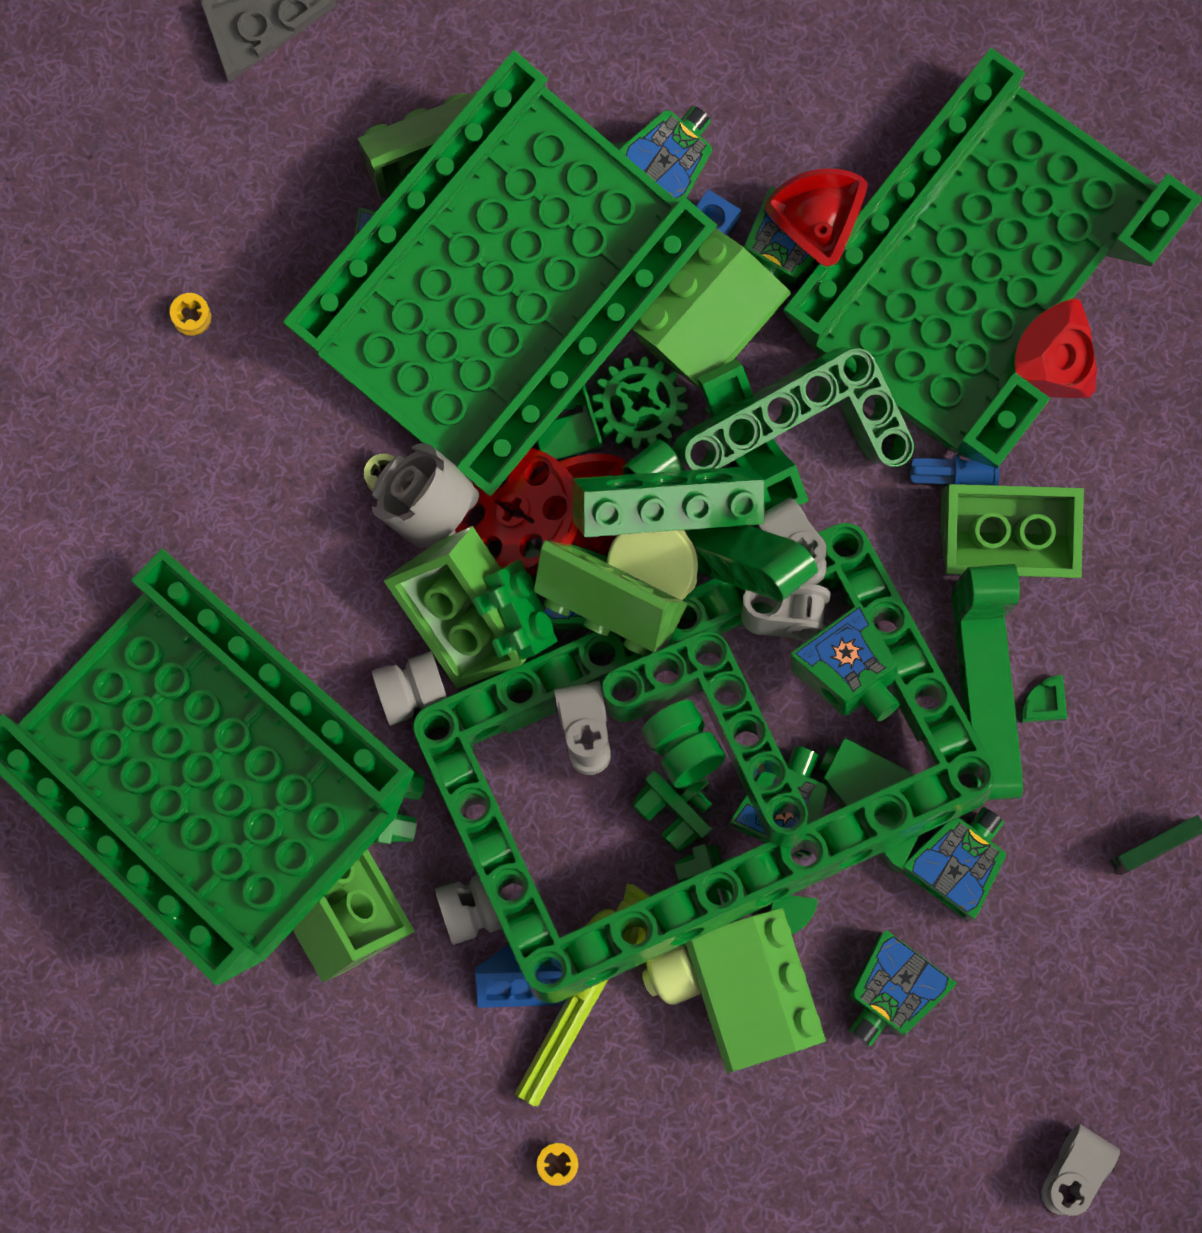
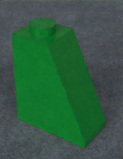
(858, 773)

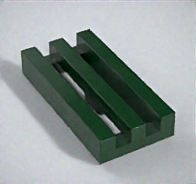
(1157, 845)

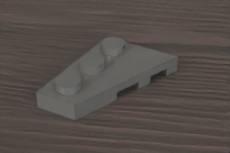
(255, 28)

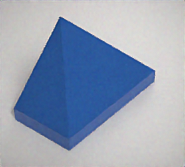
(503, 985)

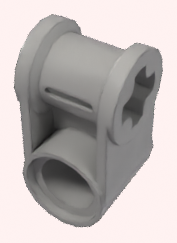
(790, 522)
(789, 616)
(583, 721)
(1083, 1163)

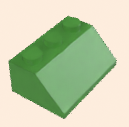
(397, 148)
(710, 308)
(1013, 525)
(438, 598)
(607, 598)
(352, 921)
(755, 990)

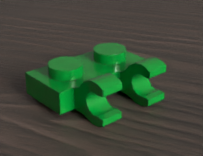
(514, 596)

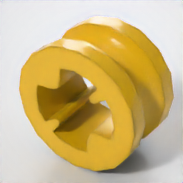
(190, 301)
(557, 1179)

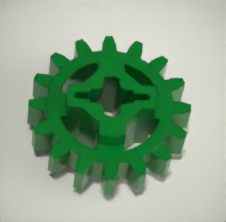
(624, 395)

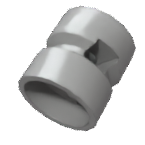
(408, 688)
(466, 909)

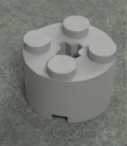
(423, 496)

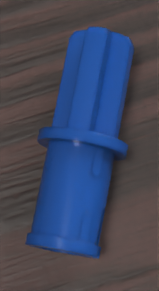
(952, 471)

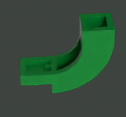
(725, 388)

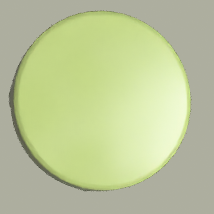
(659, 559)

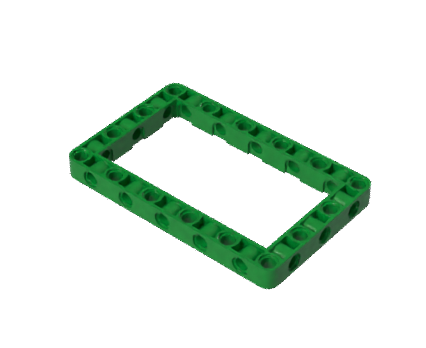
(752, 878)

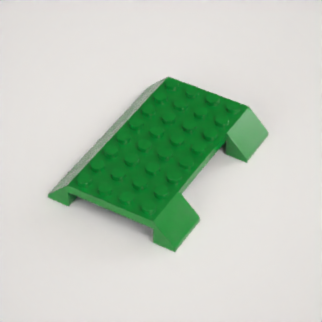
(972, 243)

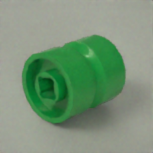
(686, 749)

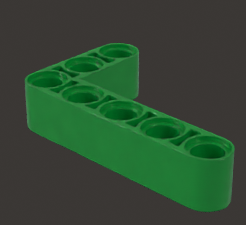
(797, 408)
(736, 554)
(983, 601)
(727, 720)

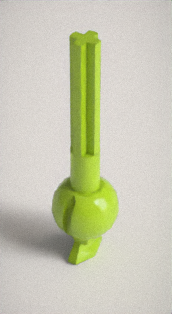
(572, 1016)

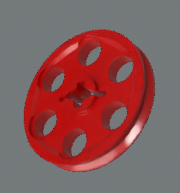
(535, 502)

